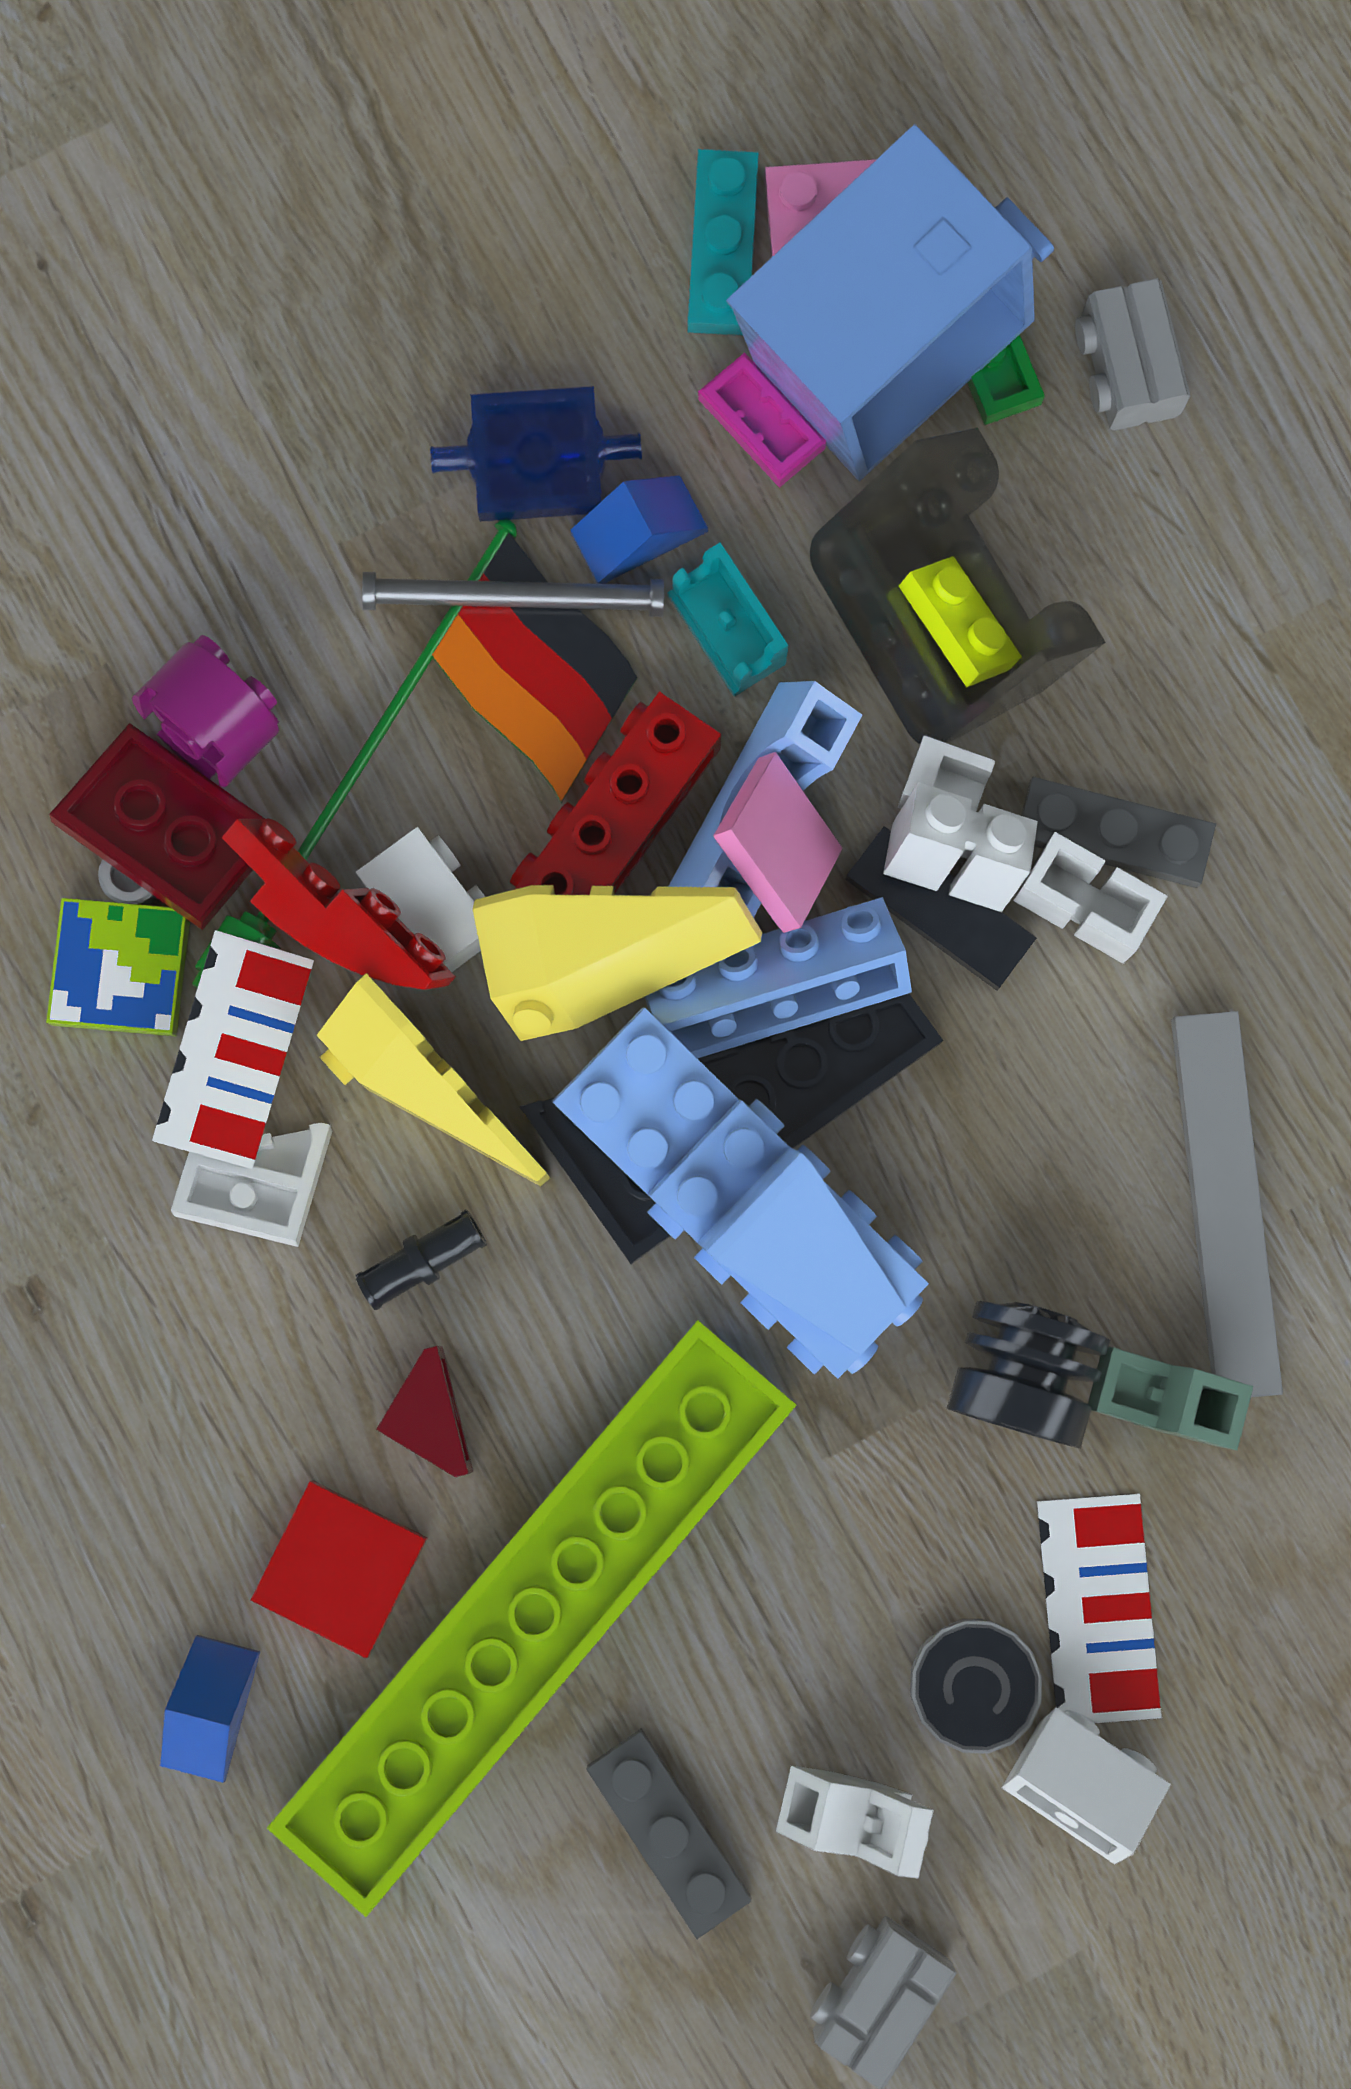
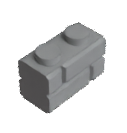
(1132, 355)
(881, 2000)

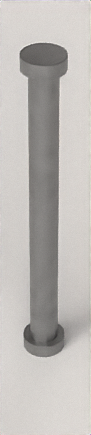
(512, 594)

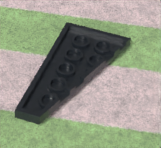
(799, 1075)

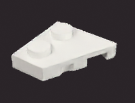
(258, 1201)

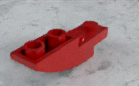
(347, 927)

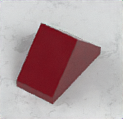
(427, 1415)

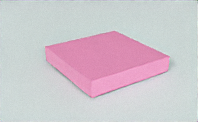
(778, 842)

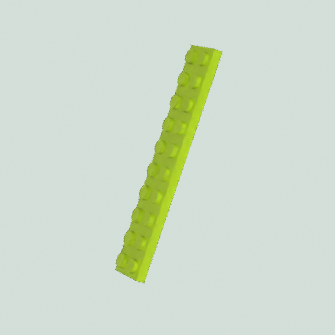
(530, 1618)

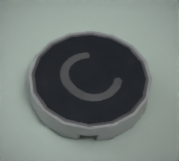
(975, 1686)

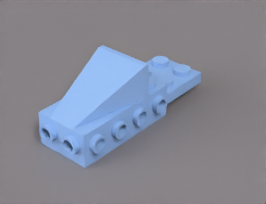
(745, 1197)

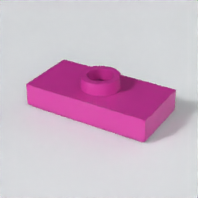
(761, 420)

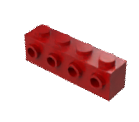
(625, 802)

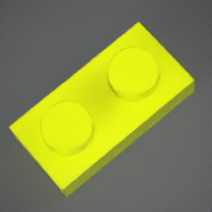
(959, 621)

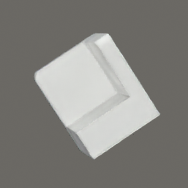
(949, 770)

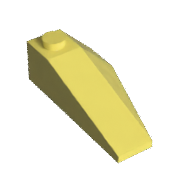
(582, 956)
(394, 1060)

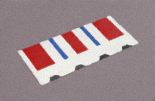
(233, 1050)
(1099, 1608)

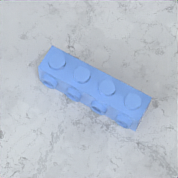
(788, 981)

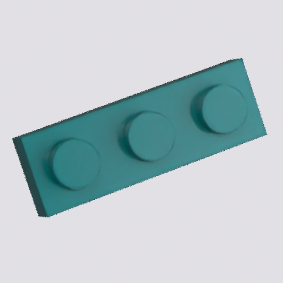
(721, 237)

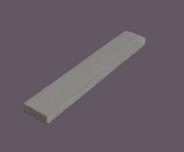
(1226, 1201)

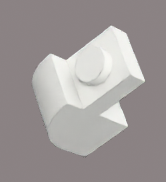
(855, 1819)

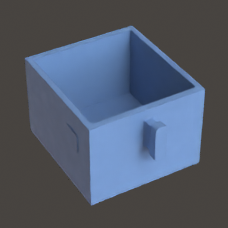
(890, 300)

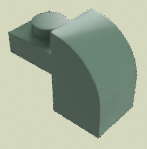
(1171, 1398)

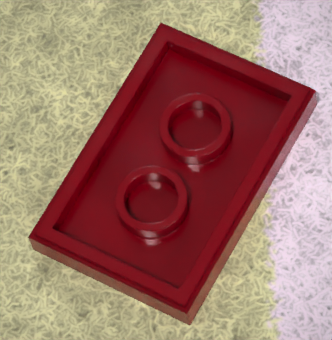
(158, 825)

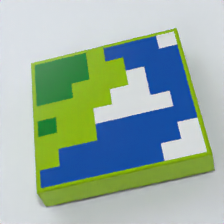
(118, 967)

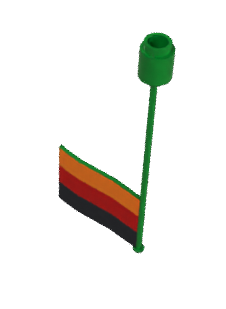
(529, 672)

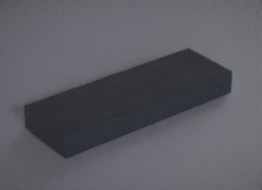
(969, 933)

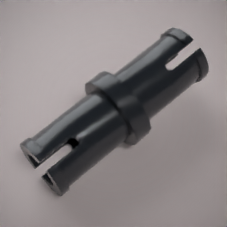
(420, 1260)

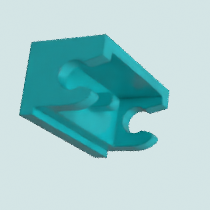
(728, 621)

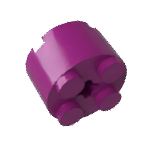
(208, 710)

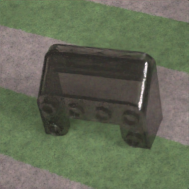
(913, 519)

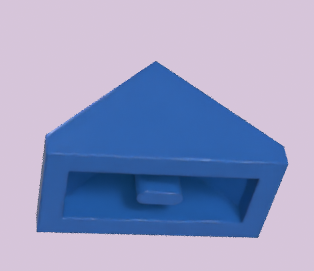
(637, 525)
(207, 1708)

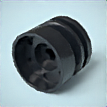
(1029, 1372)

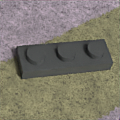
(1122, 831)
(669, 1833)

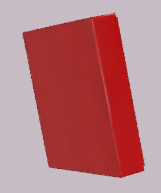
(339, 1569)

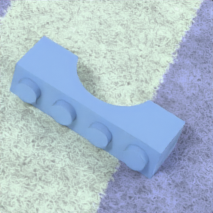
(809, 734)

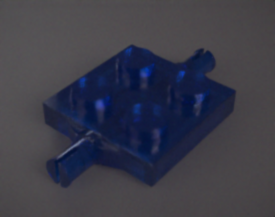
(536, 453)

